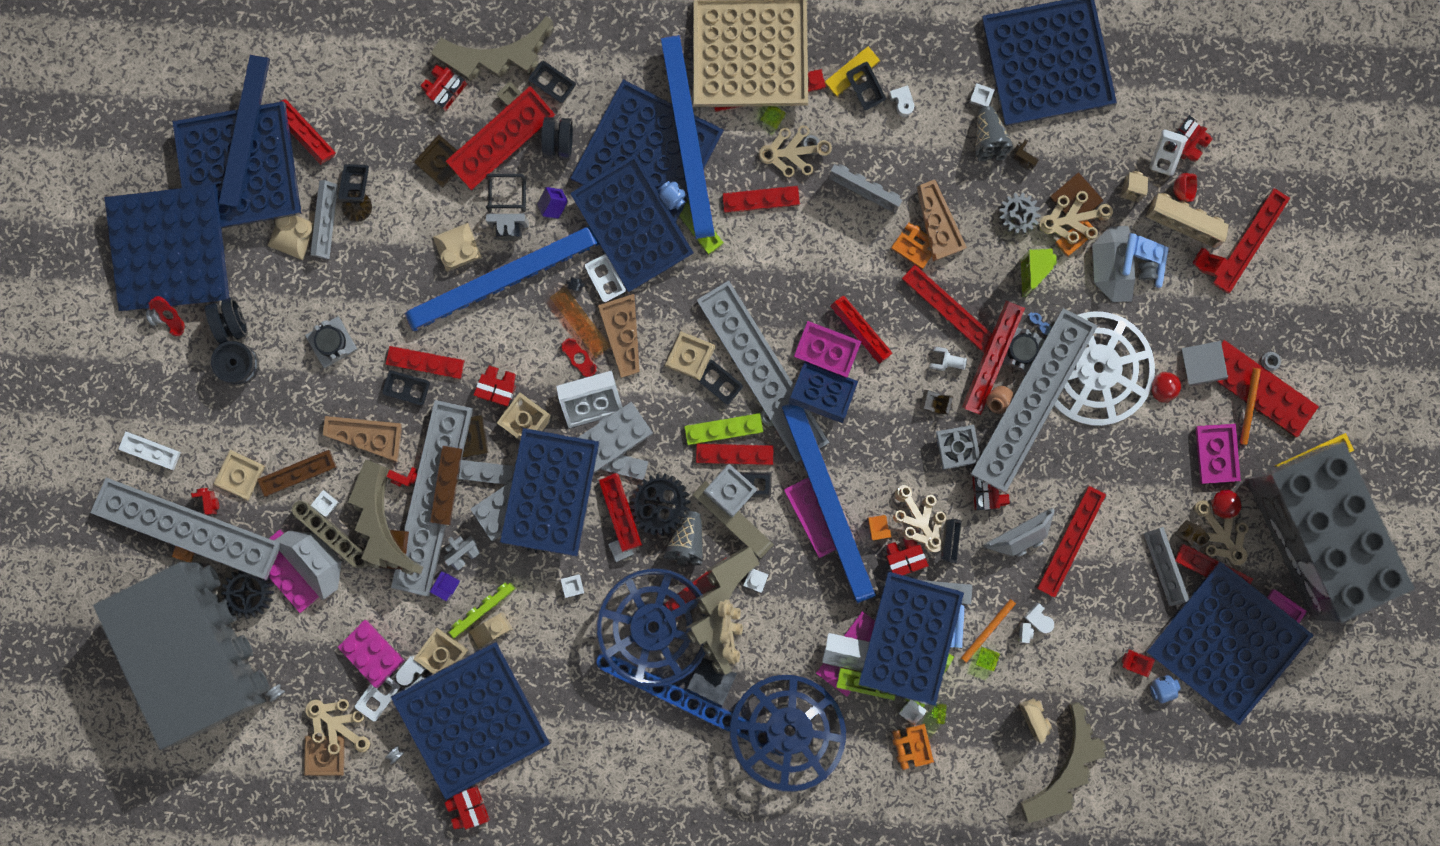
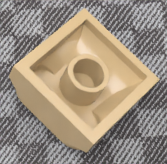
(292, 236)
(457, 247)
(523, 414)
(440, 651)
(1037, 724)

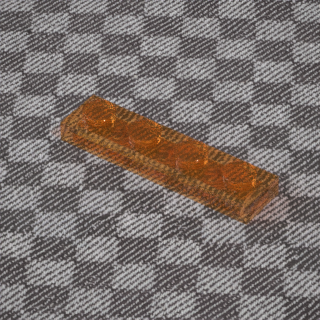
(580, 322)

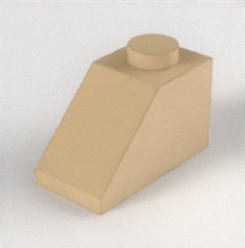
(1135, 186)
(490, 630)

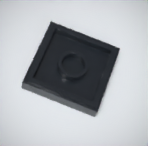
(709, 684)

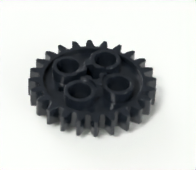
(664, 487)

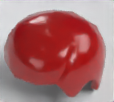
(1185, 187)
(1165, 387)
(1226, 504)

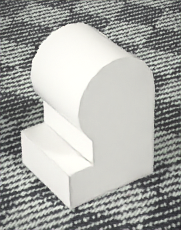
(904, 100)
(1038, 620)
(407, 672)

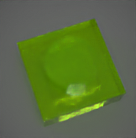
(773, 117)
(987, 659)
(939, 713)

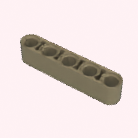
(737, 524)
(322, 532)

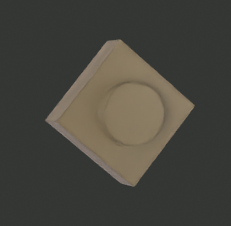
(508, 93)

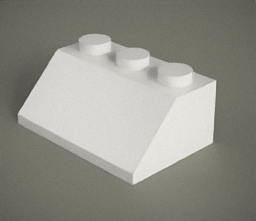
(589, 399)

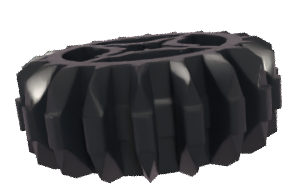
(247, 610)

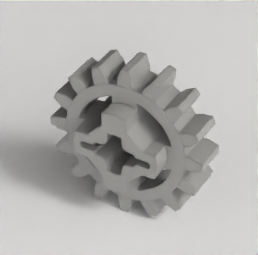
(1021, 221)

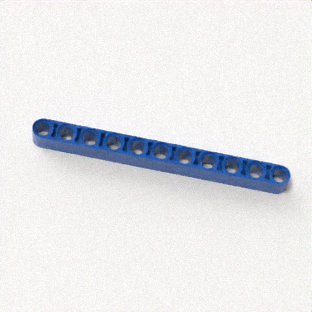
(687, 137)
(498, 279)
(828, 502)
(683, 701)

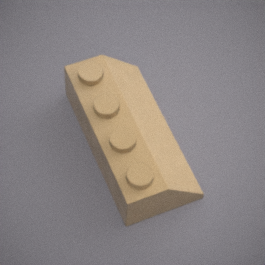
(1187, 220)

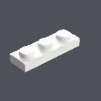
(149, 450)

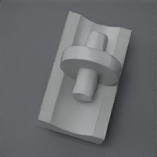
(454, 557)

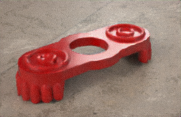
(175, 324)
(571, 348)

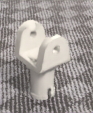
(949, 360)

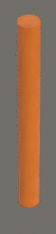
(1250, 406)
(988, 630)

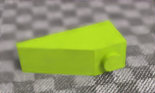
(850, 680)

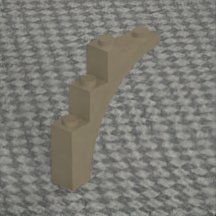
(496, 60)
(372, 524)
(708, 629)
(1083, 749)

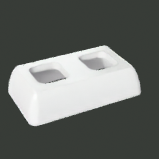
(1174, 157)
(611, 276)
(373, 692)

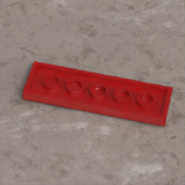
(499, 138)
(1273, 397)

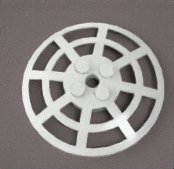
(1111, 373)

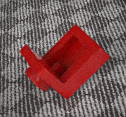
(1209, 263)
(399, 479)
(210, 503)
(1137, 663)

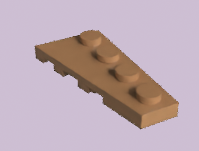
(940, 226)
(621, 328)
(372, 436)

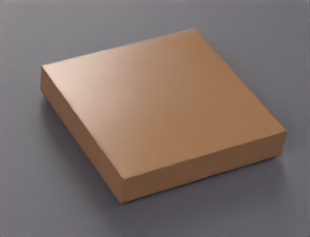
(320, 761)

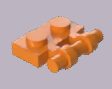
(912, 250)
(919, 746)

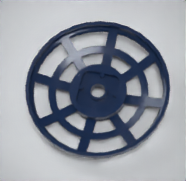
(639, 627)
(780, 741)

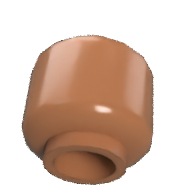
(999, 399)

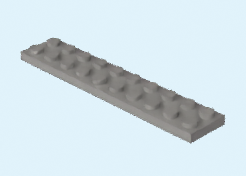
(754, 360)
(1034, 400)
(447, 428)
(616, 436)
(186, 528)

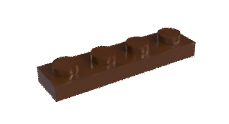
(297, 473)
(446, 485)

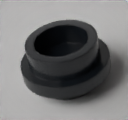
(575, 284)

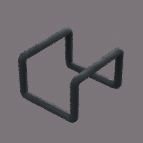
(489, 207)

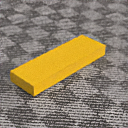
(839, 82)

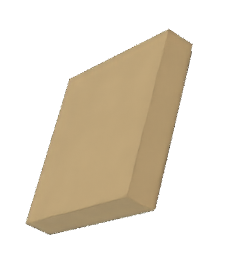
(690, 356)
(239, 475)

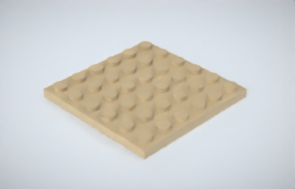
(750, 53)

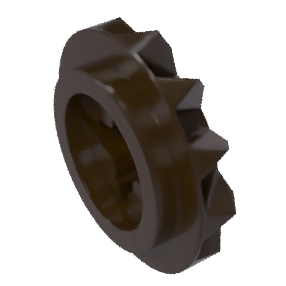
(357, 215)

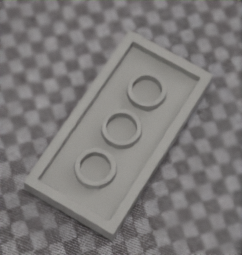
(859, 185)

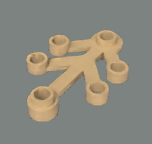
(792, 151)
(1073, 219)
(921, 520)
(1223, 536)
(726, 610)
(334, 724)

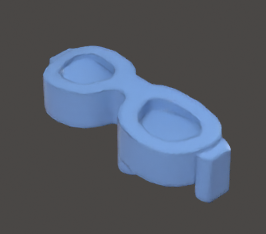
(1036, 319)

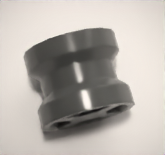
(1148, 271)

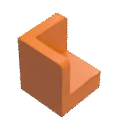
(878, 527)

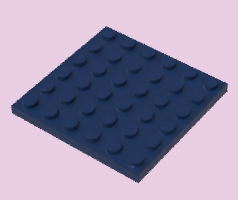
(1048, 60)
(645, 127)
(271, 177)
(167, 247)
(1229, 643)
(470, 720)

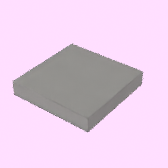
(1204, 363)
(730, 490)

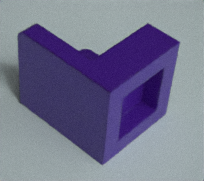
(552, 202)
(445, 586)

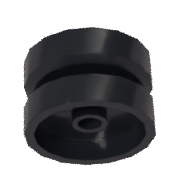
(557, 138)
(226, 320)
(245, 368)

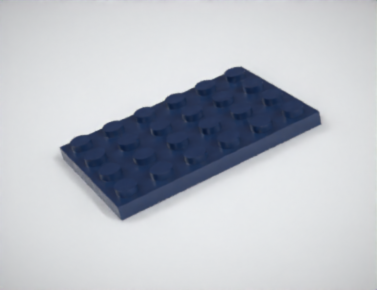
(632, 223)
(550, 492)
(911, 639)

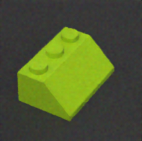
(1035, 267)

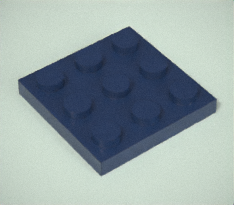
(823, 392)

